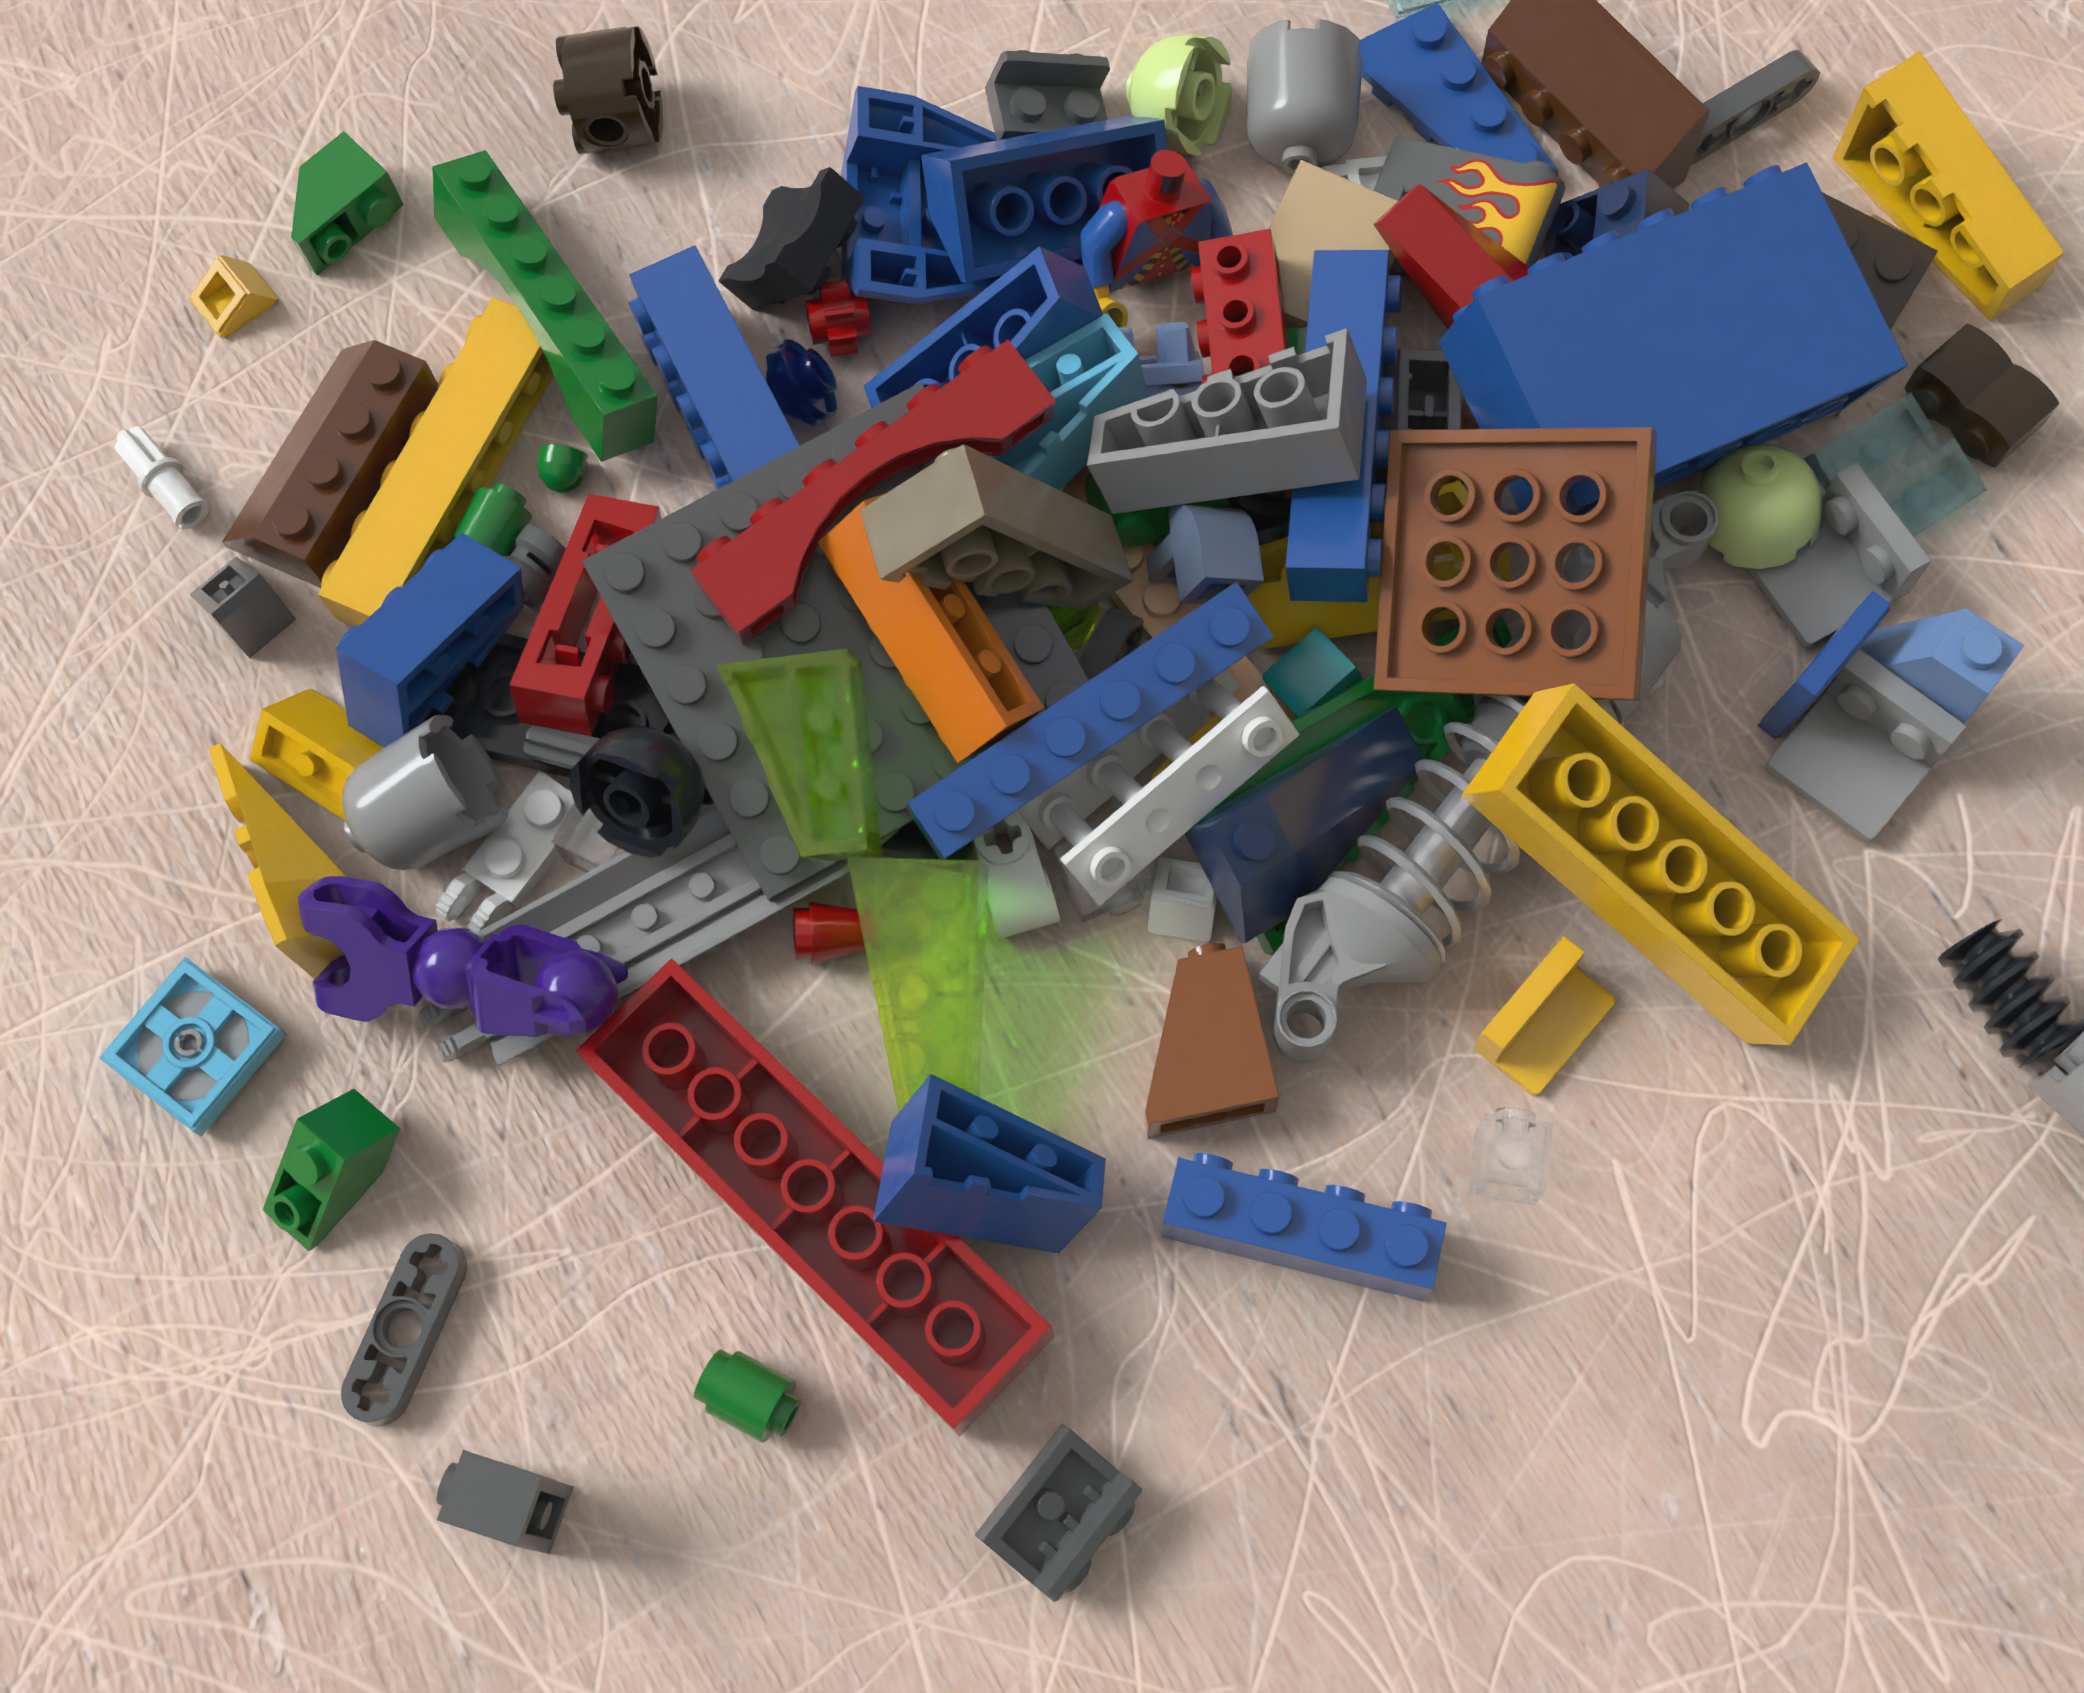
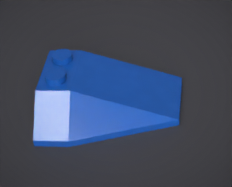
(895, 243)

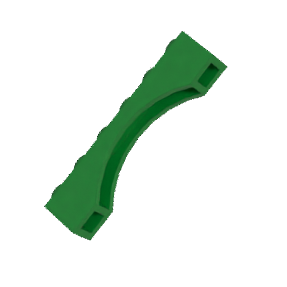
(594, 371)

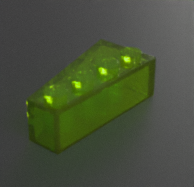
(926, 964)

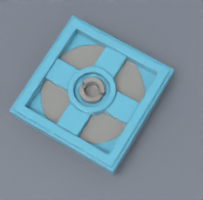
(192, 1046)

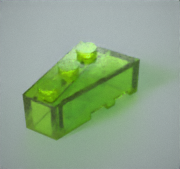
(814, 746)

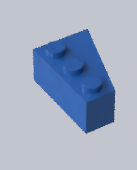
(424, 636)
(984, 1173)

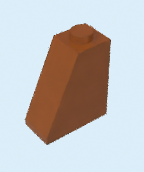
(1211, 1047)

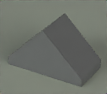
(243, 606)

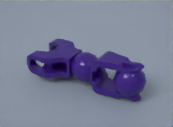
(513, 981)

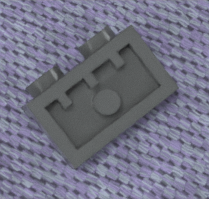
(1045, 92)

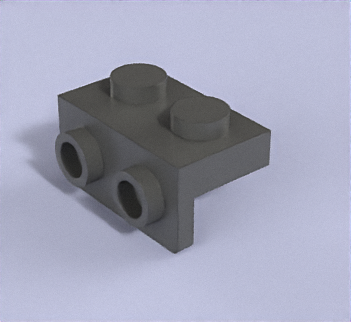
(1060, 1514)

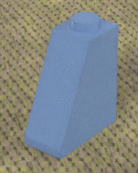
(1946, 658)

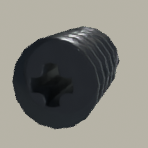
(2010, 992)

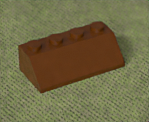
(1594, 89)
(333, 460)

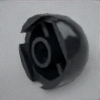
(640, 789)

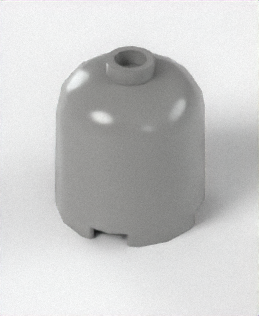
(1303, 93)
(422, 797)

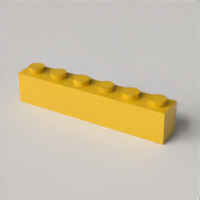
(449, 454)

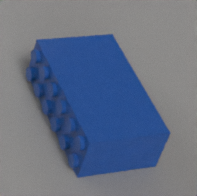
(1694, 325)

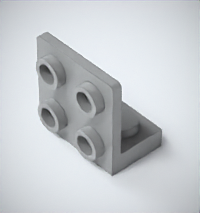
(1856, 552)
(1864, 746)

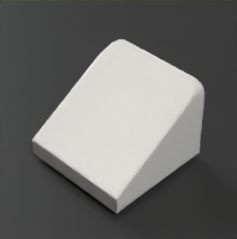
(1182, 901)

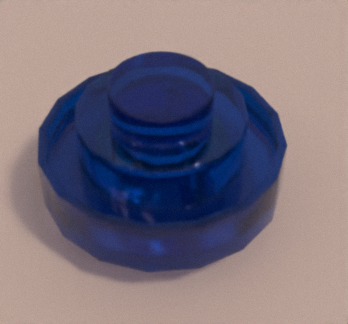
(801, 382)

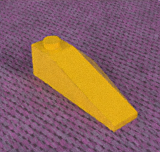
(283, 862)

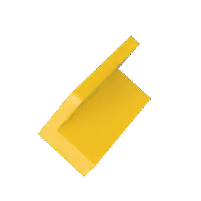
(310, 746)
(1545, 1020)

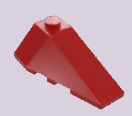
(1443, 251)

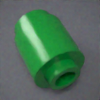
(495, 518)
(748, 1395)

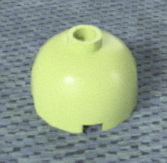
(1184, 86)
(1764, 505)

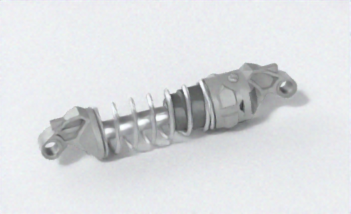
(1375, 932)

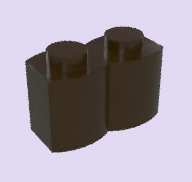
(1981, 395)

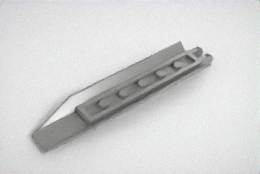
(644, 916)

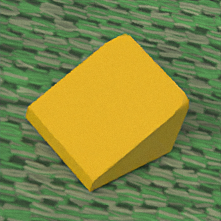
(232, 295)

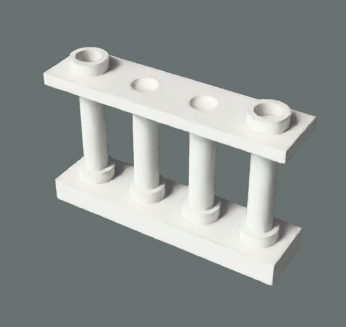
(1174, 799)

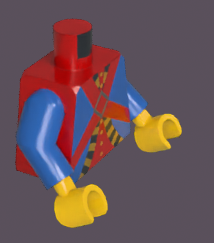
(1149, 228)

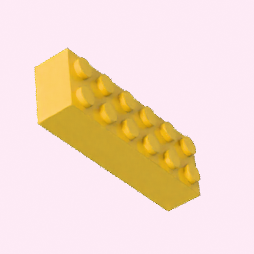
(1661, 866)

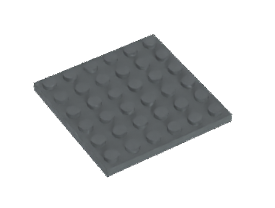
(683, 638)

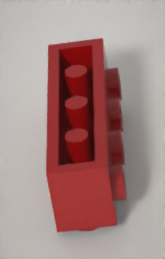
(1241, 300)

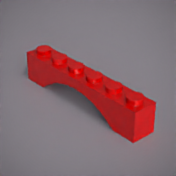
(761, 570)

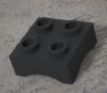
(795, 241)

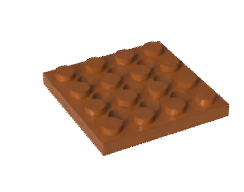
(1610, 597)

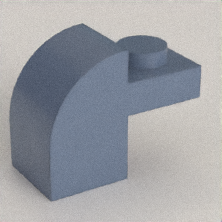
(1207, 552)

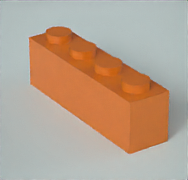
(938, 645)

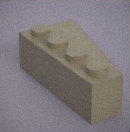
(996, 530)

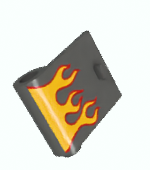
(1497, 195)

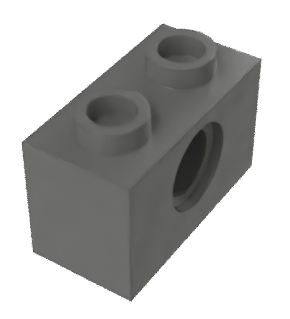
(502, 1502)

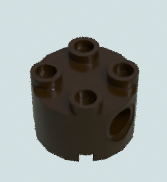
(608, 89)

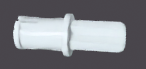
(161, 478)

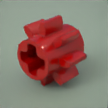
(838, 318)

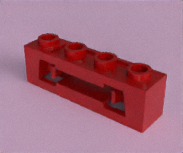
(550, 680)

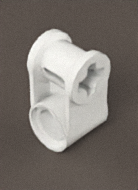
(1017, 882)

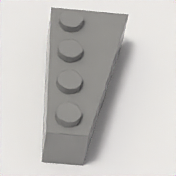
(1237, 434)

